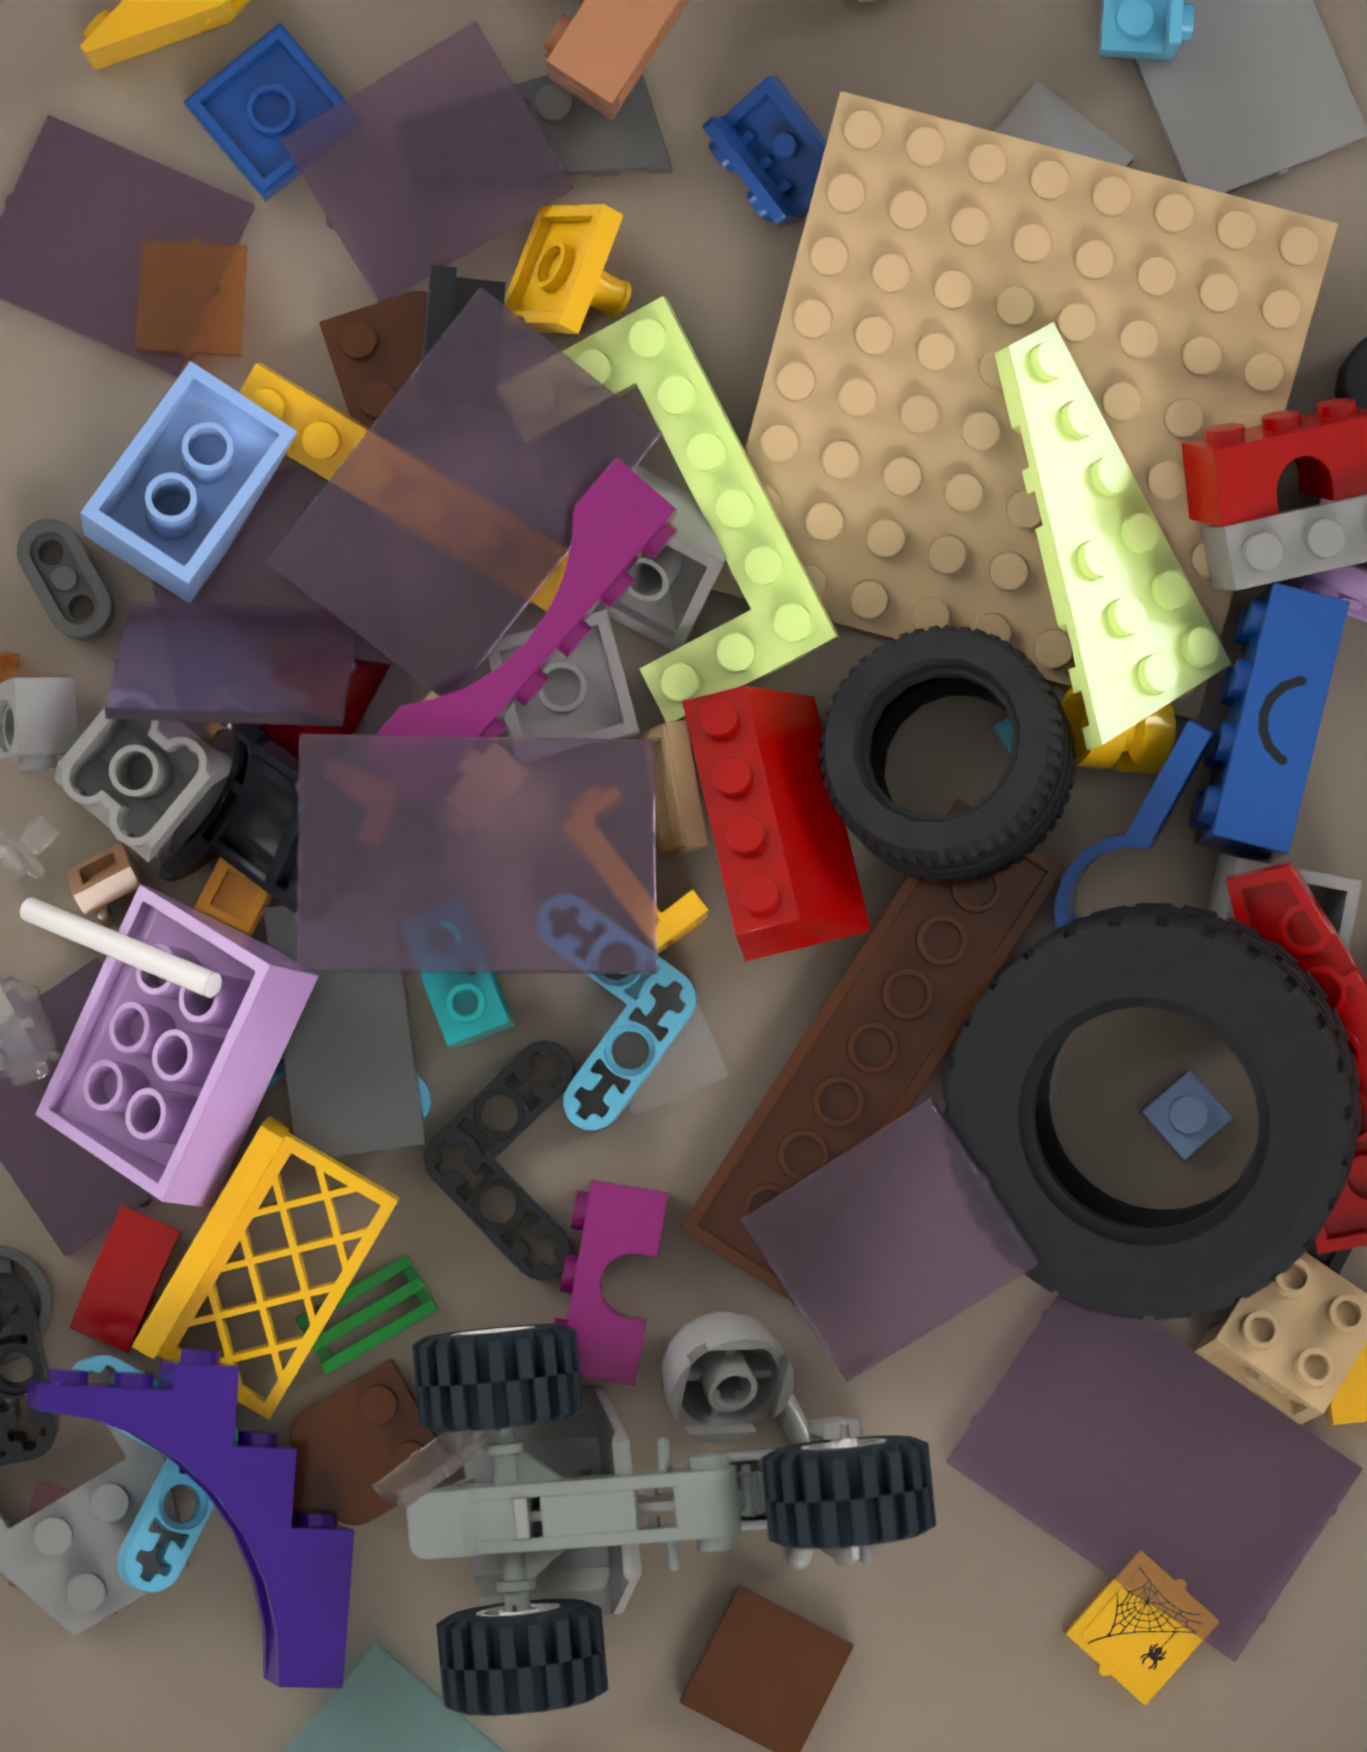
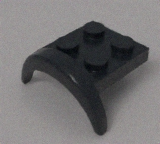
(252, 820)

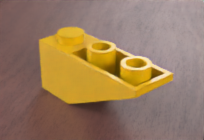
(151, 24)

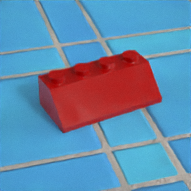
(772, 821)

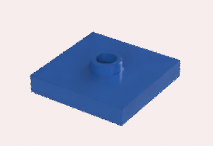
(258, 103)

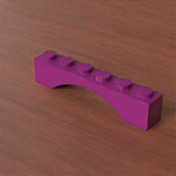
(610, 533)

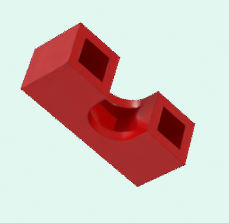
(1237, 468)

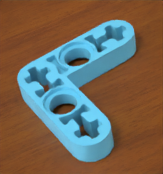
(636, 993)
(170, 1554)

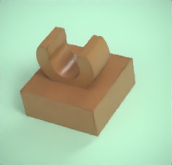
(103, 880)

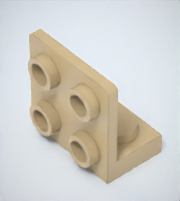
(1292, 1339)

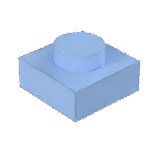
(1185, 1115)

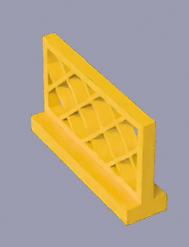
(229, 1225)

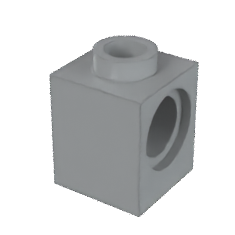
(37, 721)

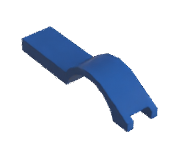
(1149, 819)

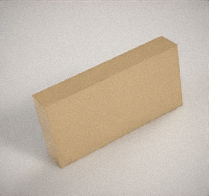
(677, 803)

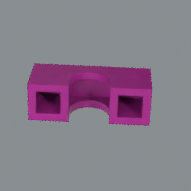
(614, 1223)

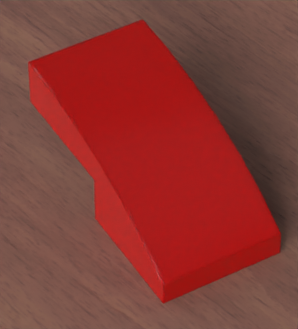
(125, 1279)

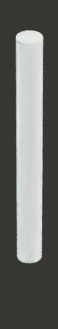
(121, 947)

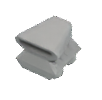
(145, 781)

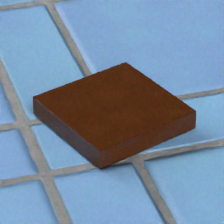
(766, 1672)

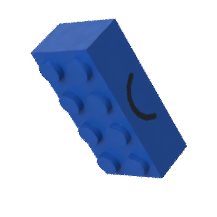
(1270, 722)

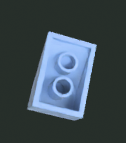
(187, 482)

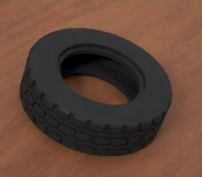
(1268, 1016)

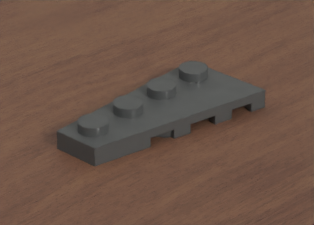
(592, 142)

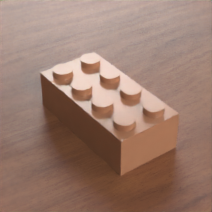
(608, 48)

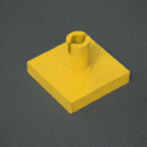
(564, 269)

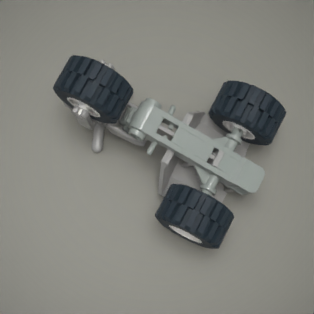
(558, 1509)

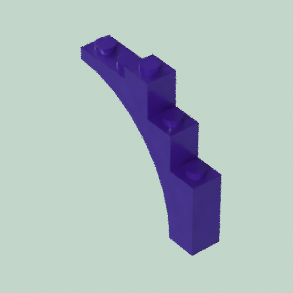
(295, 1566)

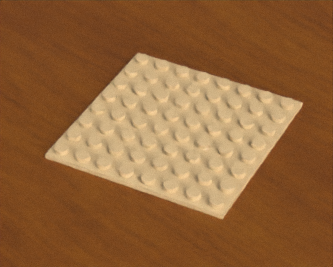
(885, 388)

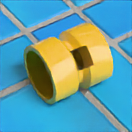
(1136, 751)

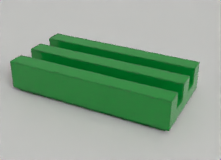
(414, 1286)

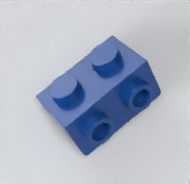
(771, 149)

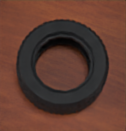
(890, 689)

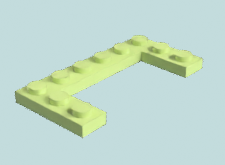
(785, 612)

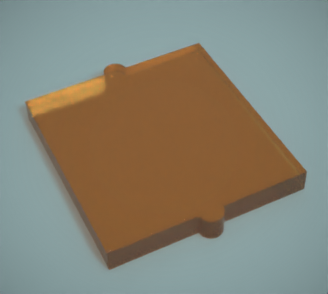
(191, 298)

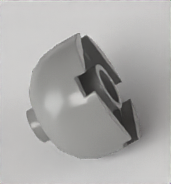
(725, 1376)

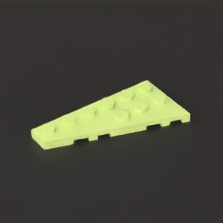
(1105, 558)

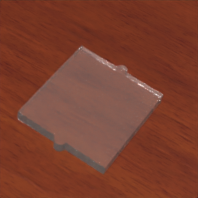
(685, 1067)
(431, 1465)

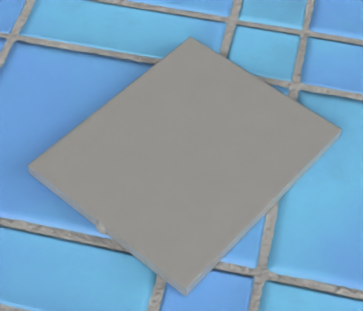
(1252, 93)

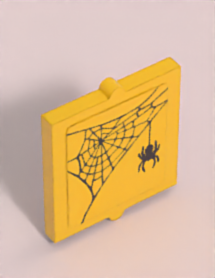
(1132, 1640)

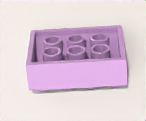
(169, 1076)

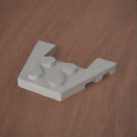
(71, 1547)

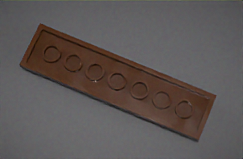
(872, 1042)

